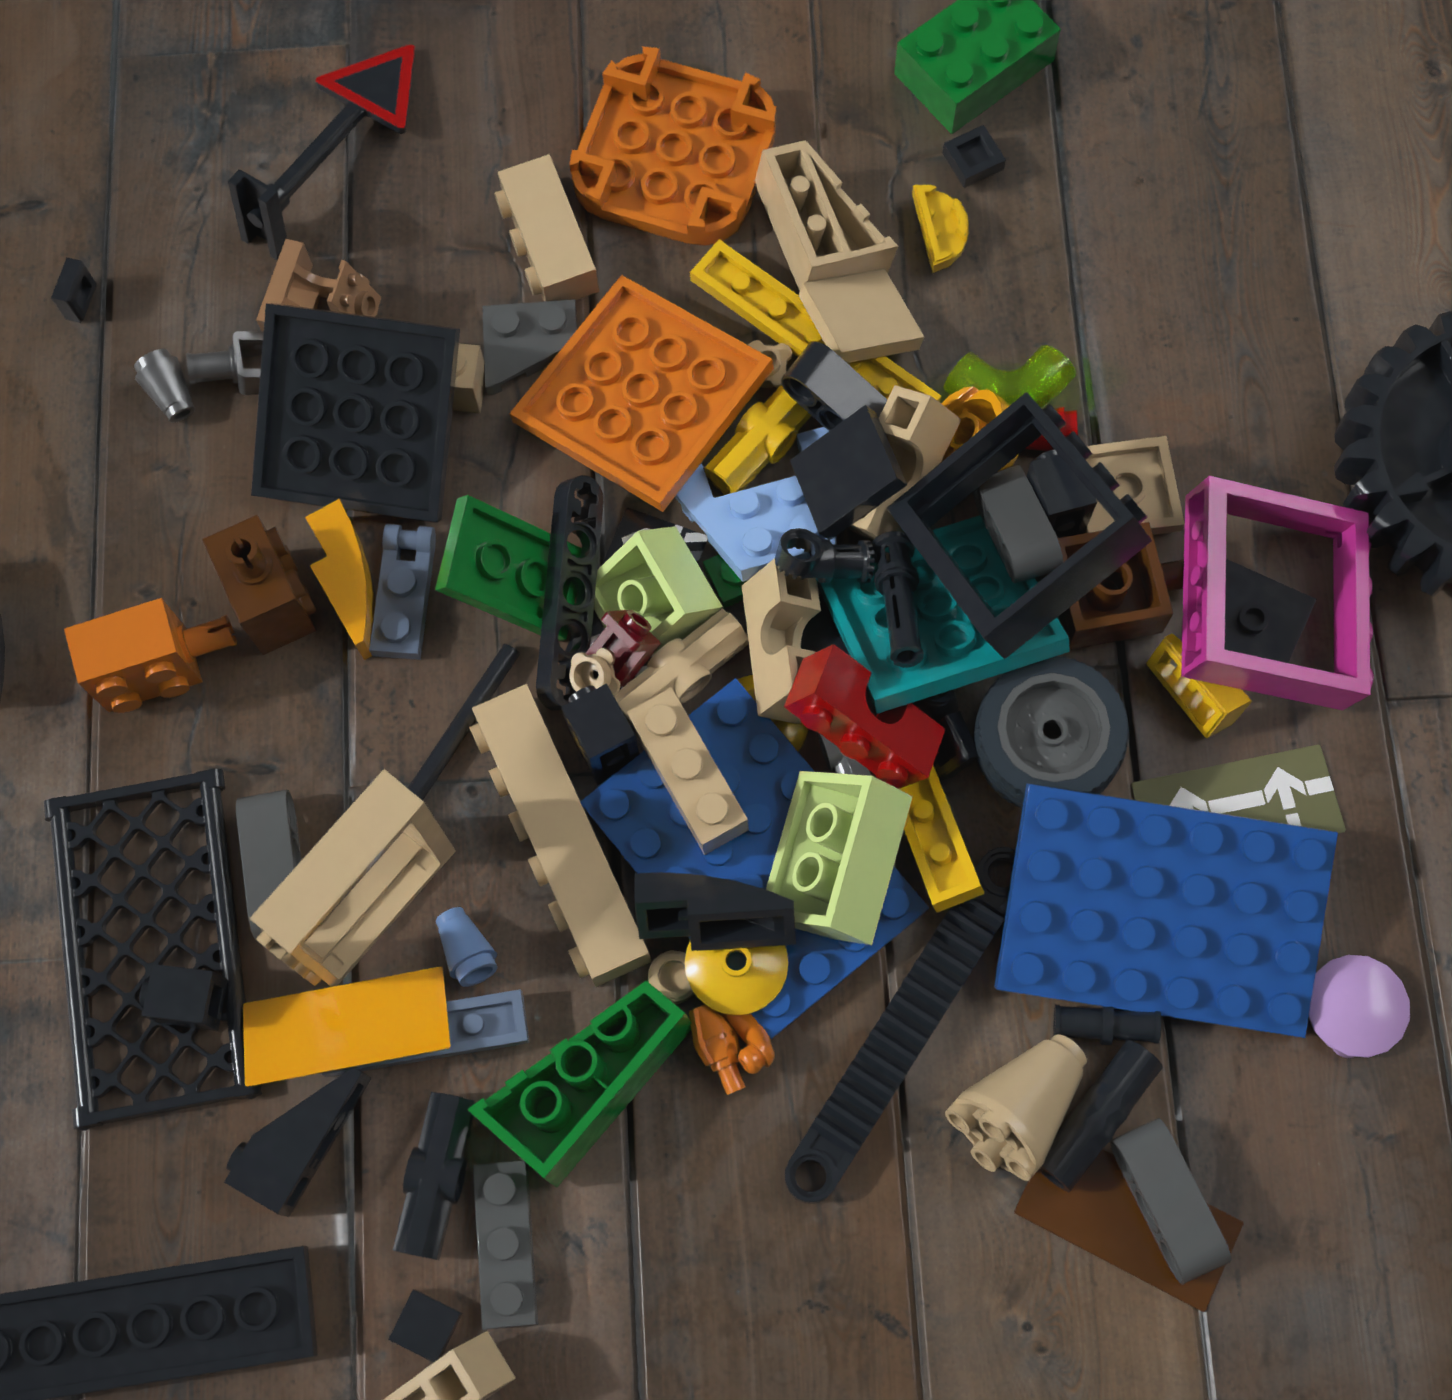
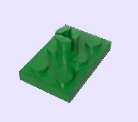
(499, 564)

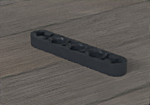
(582, 573)

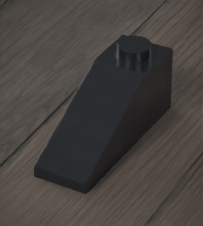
(289, 1150)

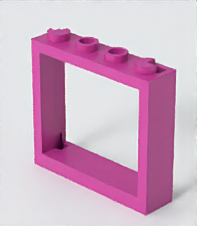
(1205, 593)

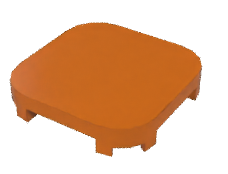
(673, 149)

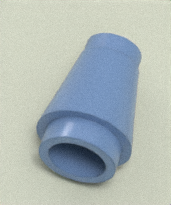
(465, 948)

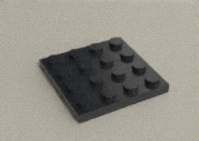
(354, 411)

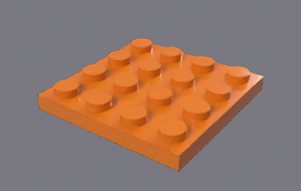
(642, 392)

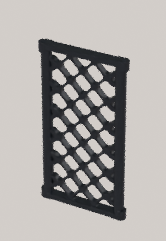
(68, 894)

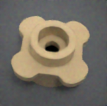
(780, 355)
(583, 666)

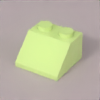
(659, 581)

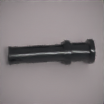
(897, 581)

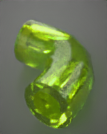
(1041, 376)

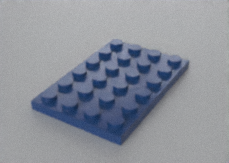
(762, 774)
(1165, 910)

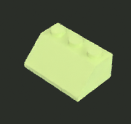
(839, 852)

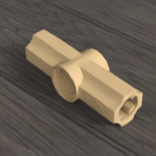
(686, 663)

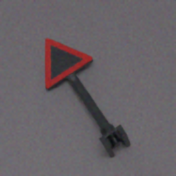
(370, 89)

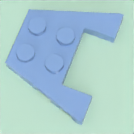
(750, 522)

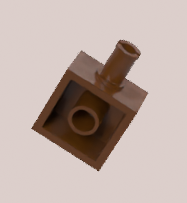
(262, 583)
(1127, 602)

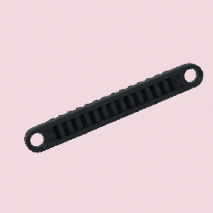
(901, 1033)

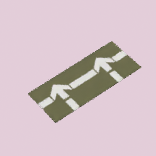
(1274, 787)

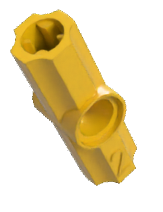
(759, 438)

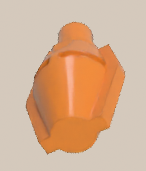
(717, 1046)

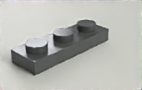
(505, 1245)

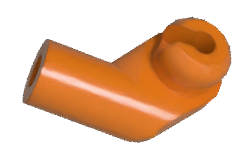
(759, 1047)

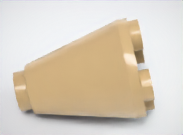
(1020, 1107)

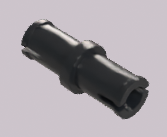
(1107, 1024)

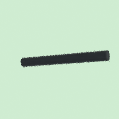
(463, 720)

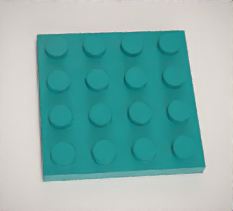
(950, 642)

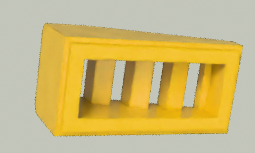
(1206, 704)

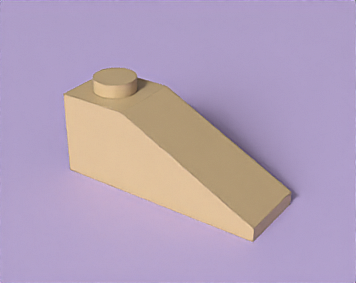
(464, 1373)

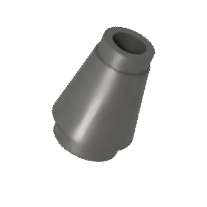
(165, 384)

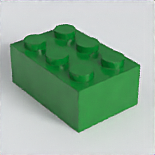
(975, 56)

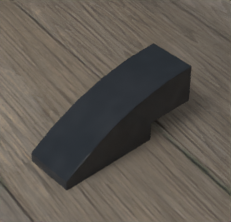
(711, 912)

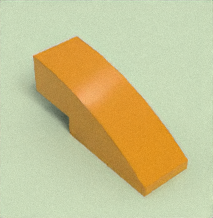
(344, 573)

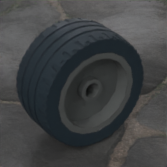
(1057, 697)

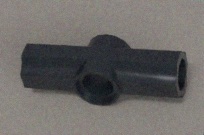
(434, 1176)

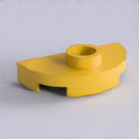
(942, 225)

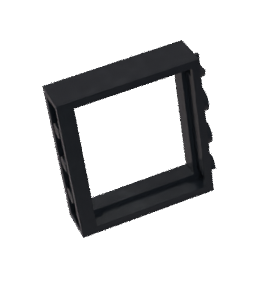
(975, 464)

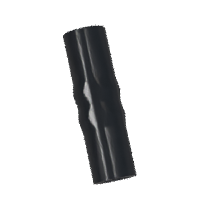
(1099, 1114)

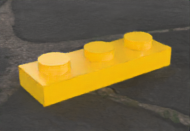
(939, 846)

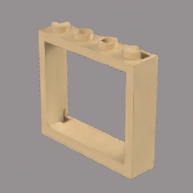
(337, 866)

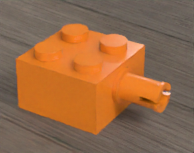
(142, 654)

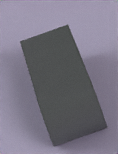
(1018, 525)
(266, 845)
(1170, 1201)

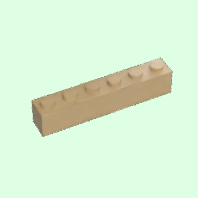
(561, 836)

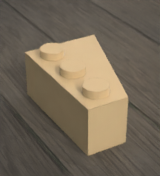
(815, 219)

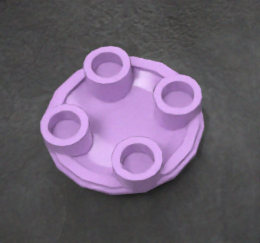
(1359, 1006)

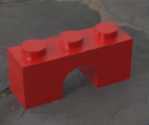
(833, 702)

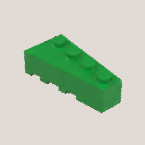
(584, 1084)

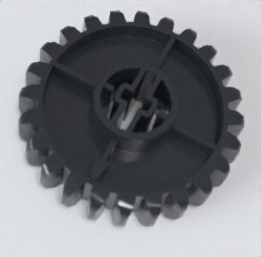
(1402, 451)

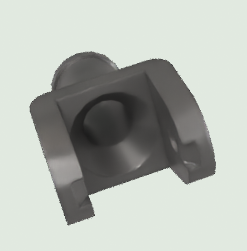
(229, 363)

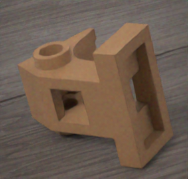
(297, 286)

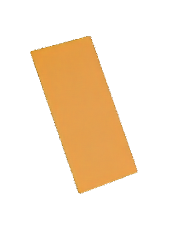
(345, 1026)

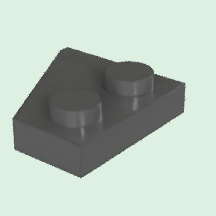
(524, 338)

